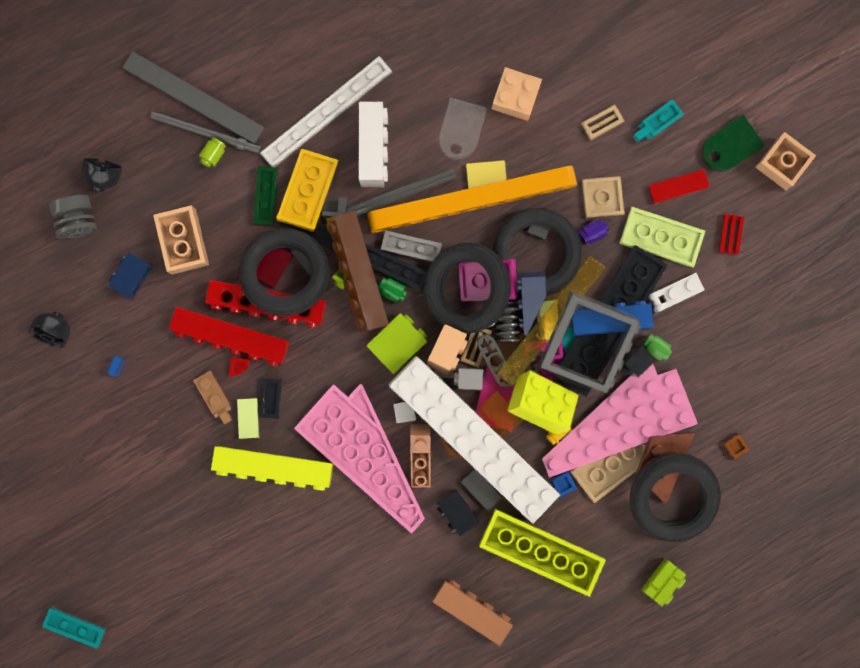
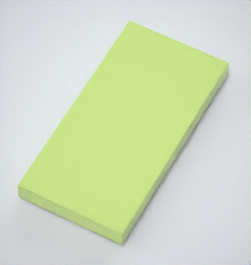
(662, 237)

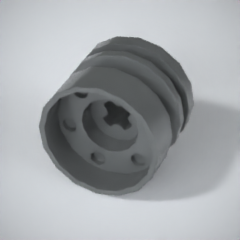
(72, 215)

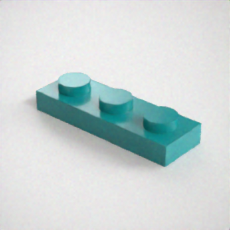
(74, 627)

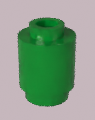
(392, 290)

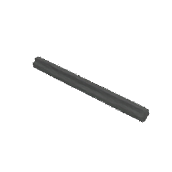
(402, 192)

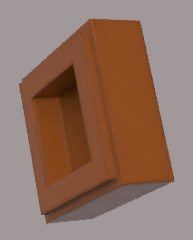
(736, 446)

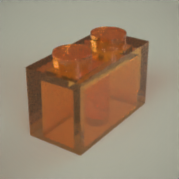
(496, 410)

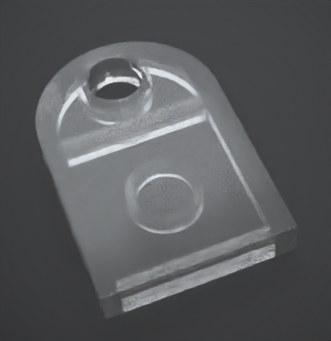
(461, 127)

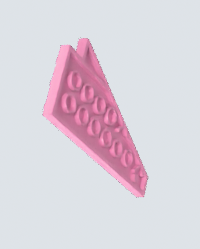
(625, 420)
(355, 442)

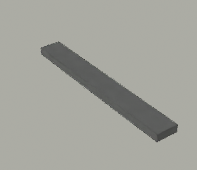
(193, 98)

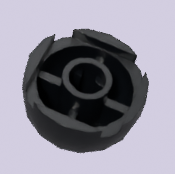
(100, 174)
(50, 329)

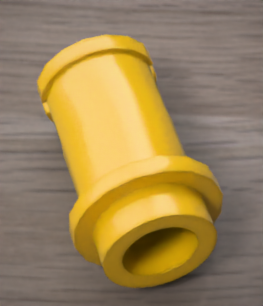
(554, 439)

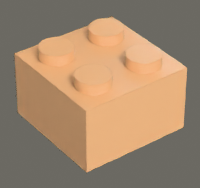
(516, 94)
(785, 161)
(446, 349)

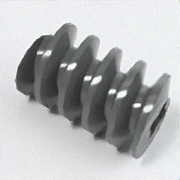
(508, 324)

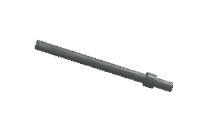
(241, 144)

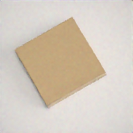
(602, 197)

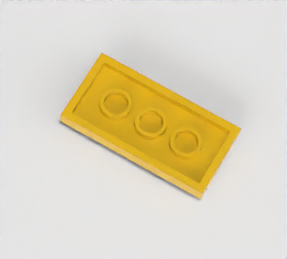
(307, 190)

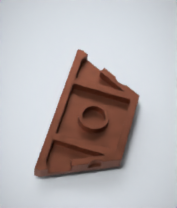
(663, 445)

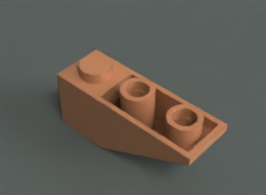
(420, 455)

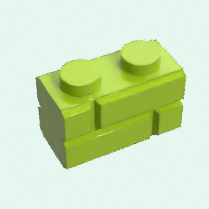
(664, 582)

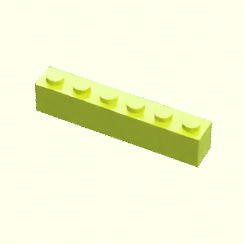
(271, 466)

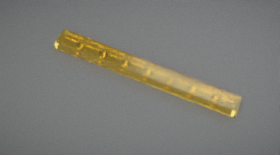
(543, 329)

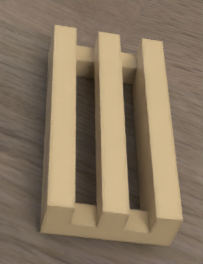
(588, 131)
(470, 361)

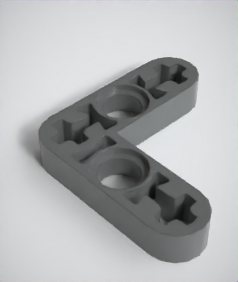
(494, 369)

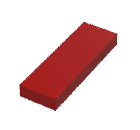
(678, 186)

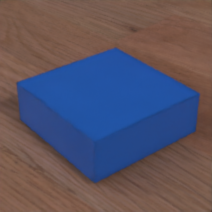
(116, 366)
(564, 483)

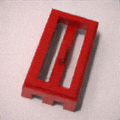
(733, 218)

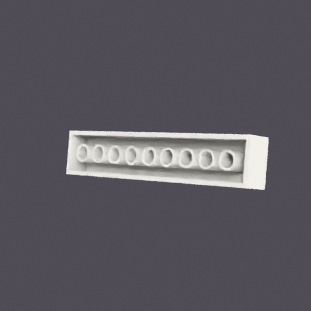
(474, 439)

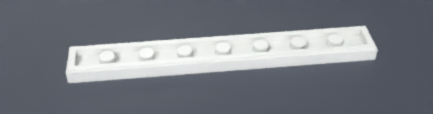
(326, 112)

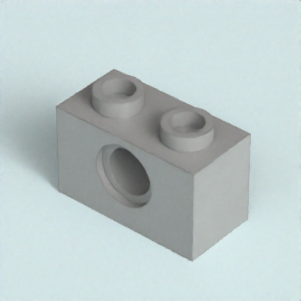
(469, 379)

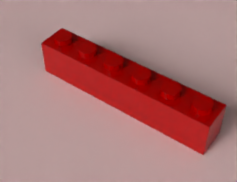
(229, 335)

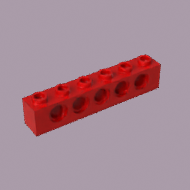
(218, 289)

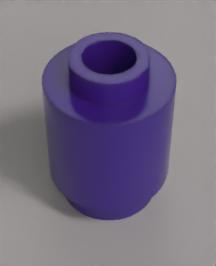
(593, 231)

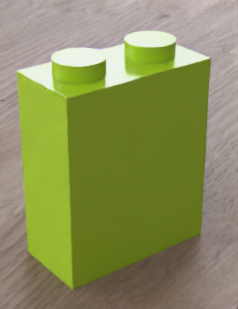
(398, 343)

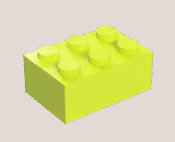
(543, 403)

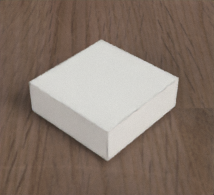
(404, 412)

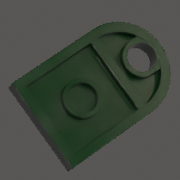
(732, 144)

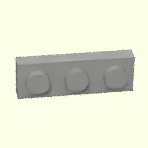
(410, 246)

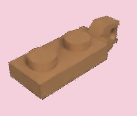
(214, 396)

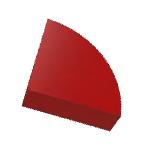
(238, 366)

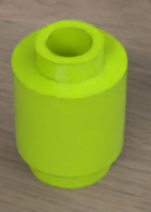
(212, 152)

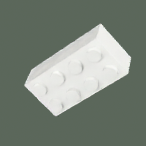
(371, 144)

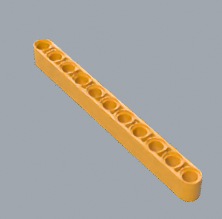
(472, 199)

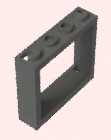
(562, 323)

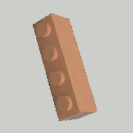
(472, 612)

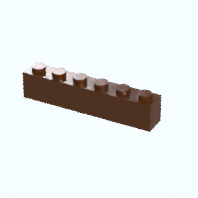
(357, 271)

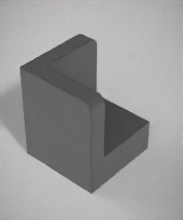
(334, 207)

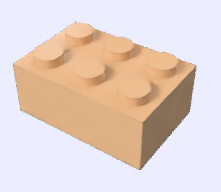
(181, 240)

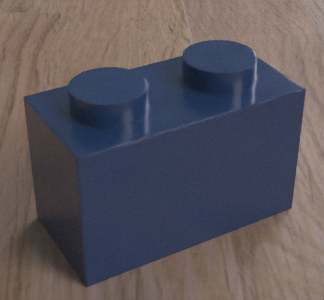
(129, 275)

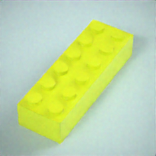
(542, 552)

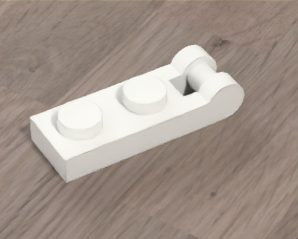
(676, 292)

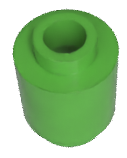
(657, 347)

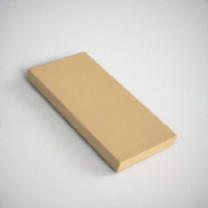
(607, 473)

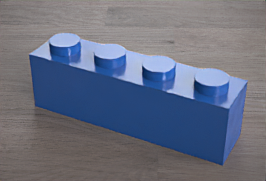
(594, 322)

